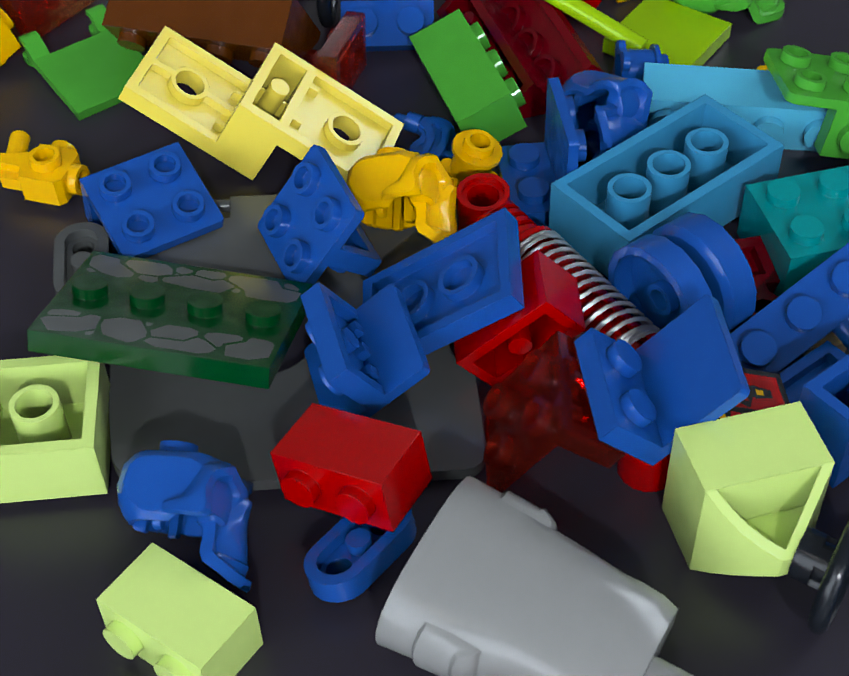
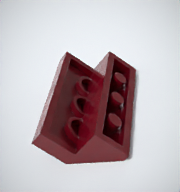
(531, 41)

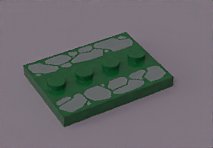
(172, 319)

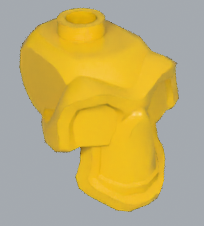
(405, 191)

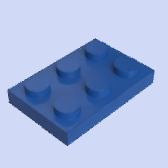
(459, 281)

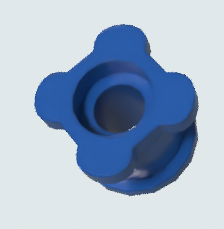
(630, 62)

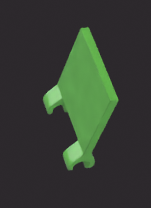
(88, 72)

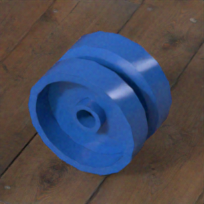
(682, 264)

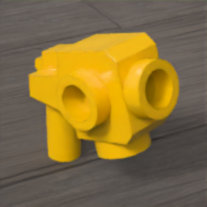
(45, 173)

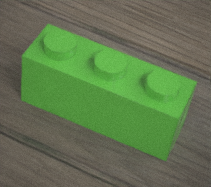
(470, 77)

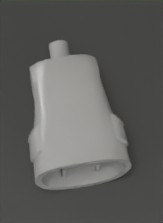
(517, 598)

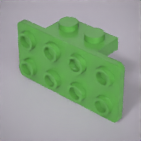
(820, 83)

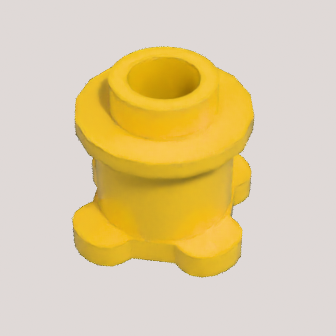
(473, 153)

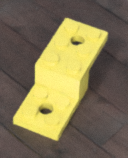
(247, 118)

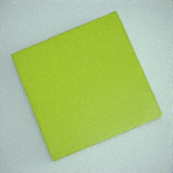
(679, 31)

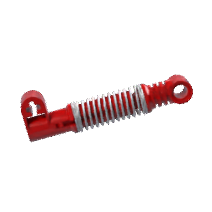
(488, 193)

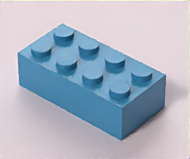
(676, 166)

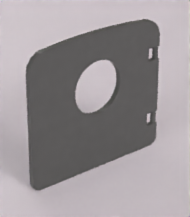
(247, 422)

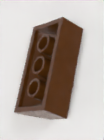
(221, 27)

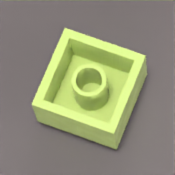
(53, 428)

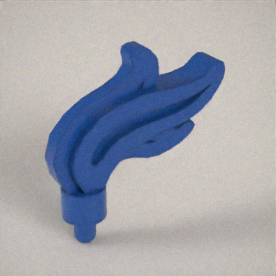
(434, 132)

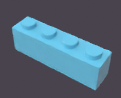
(743, 91)

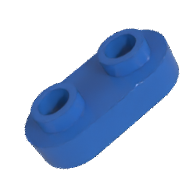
(354, 557)

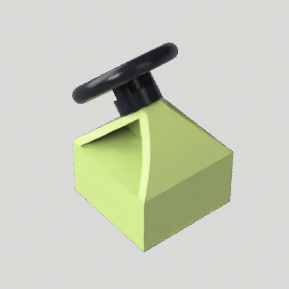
(749, 502)

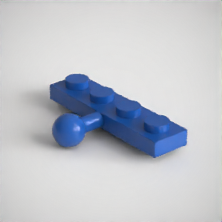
(798, 318)

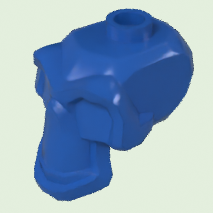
(608, 108)
(191, 496)

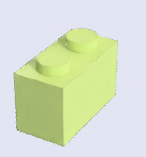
(178, 618)

